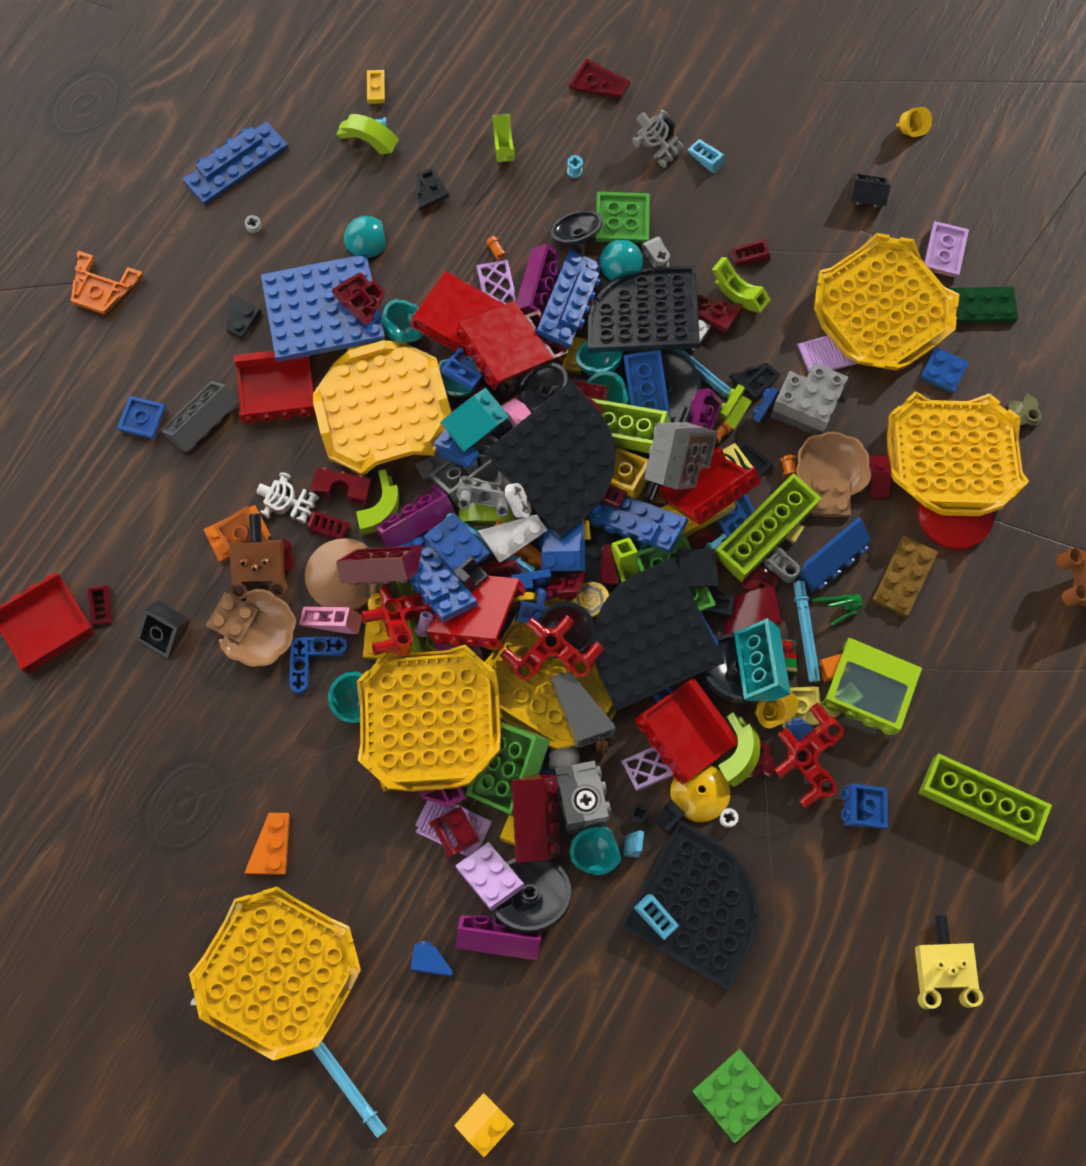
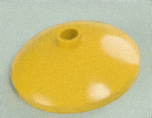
(706, 805)

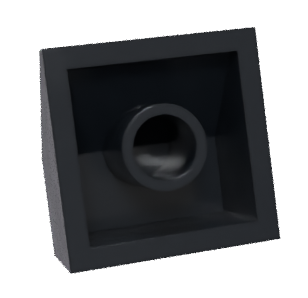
(869, 190)
(162, 628)

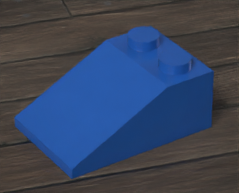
(564, 553)

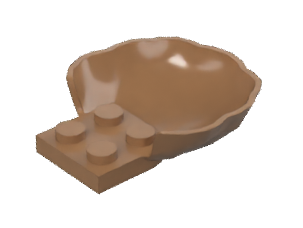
(835, 470)
(253, 629)

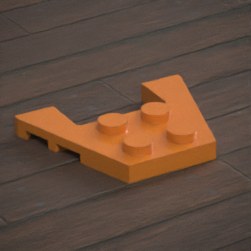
(99, 292)

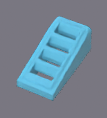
(712, 164)
(633, 844)
(661, 911)

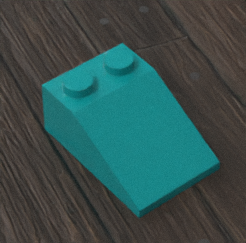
(474, 419)

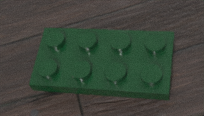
(986, 305)

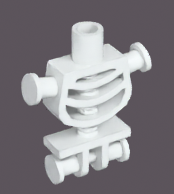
(274, 499)

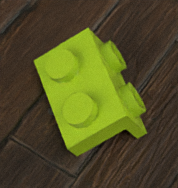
(735, 407)

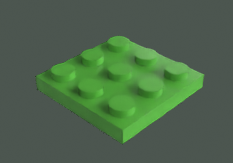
(623, 216)
(737, 1095)

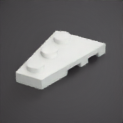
(511, 536)

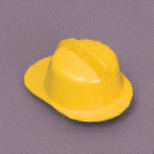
(915, 122)
(777, 712)

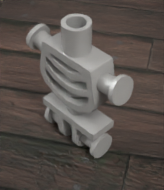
(657, 122)

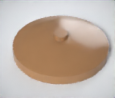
(324, 579)

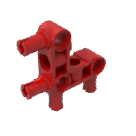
(394, 614)
(562, 650)
(812, 744)

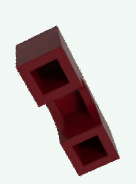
(326, 481)

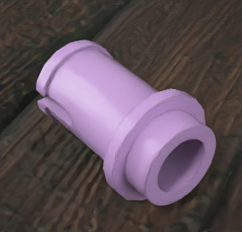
(423, 624)

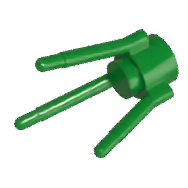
(850, 603)

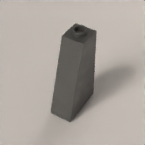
(581, 712)

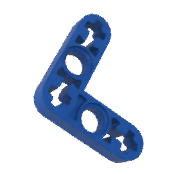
(309, 651)

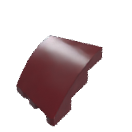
(360, 297)
(753, 608)

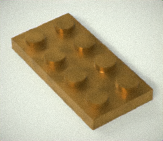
(904, 576)

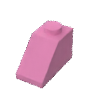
(516, 411)

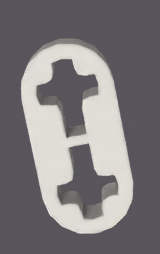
(517, 500)

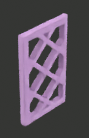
(492, 267)
(651, 778)

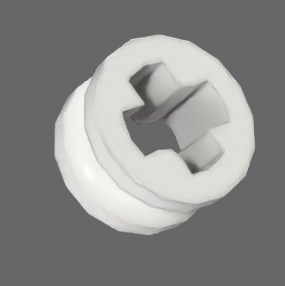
(732, 823)

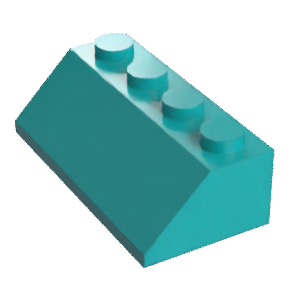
(762, 662)

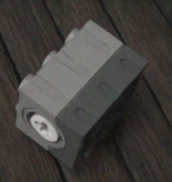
(809, 400)
(679, 454)
(582, 796)

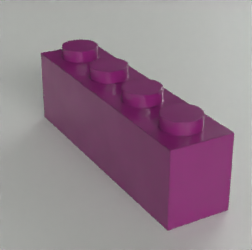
(538, 279)
(704, 408)
(416, 518)
(490, 936)

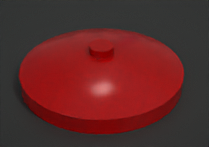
(954, 531)

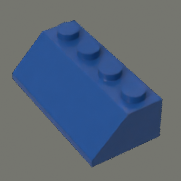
(835, 555)

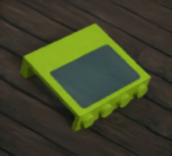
(872, 687)

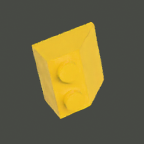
(629, 472)
(484, 1125)

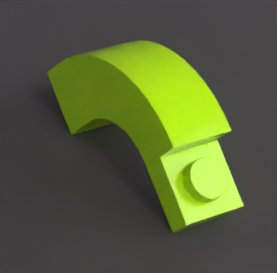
(370, 131)
(503, 137)
(736, 289)
(385, 508)
(484, 515)
(625, 559)
(747, 754)

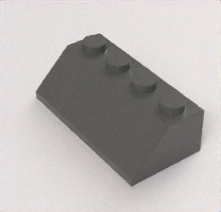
(200, 416)
(449, 474)

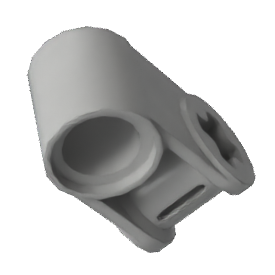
(656, 252)
(779, 563)

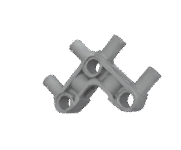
(472, 491)

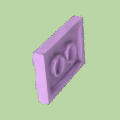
(946, 249)
(490, 876)

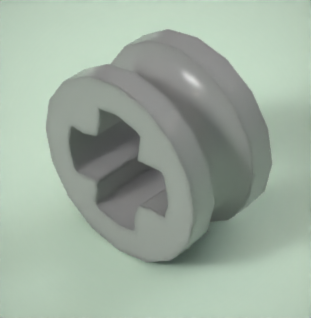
(250, 219)

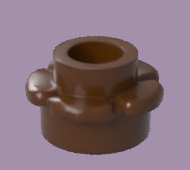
(600, 747)

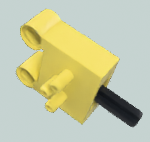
(946, 967)

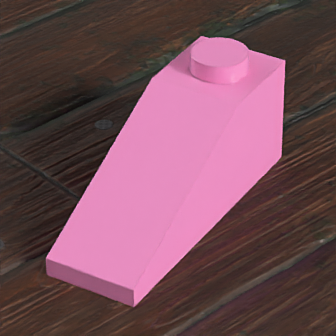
(332, 619)

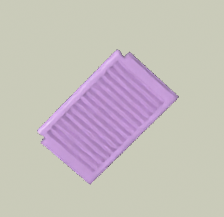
(823, 352)
(432, 811)

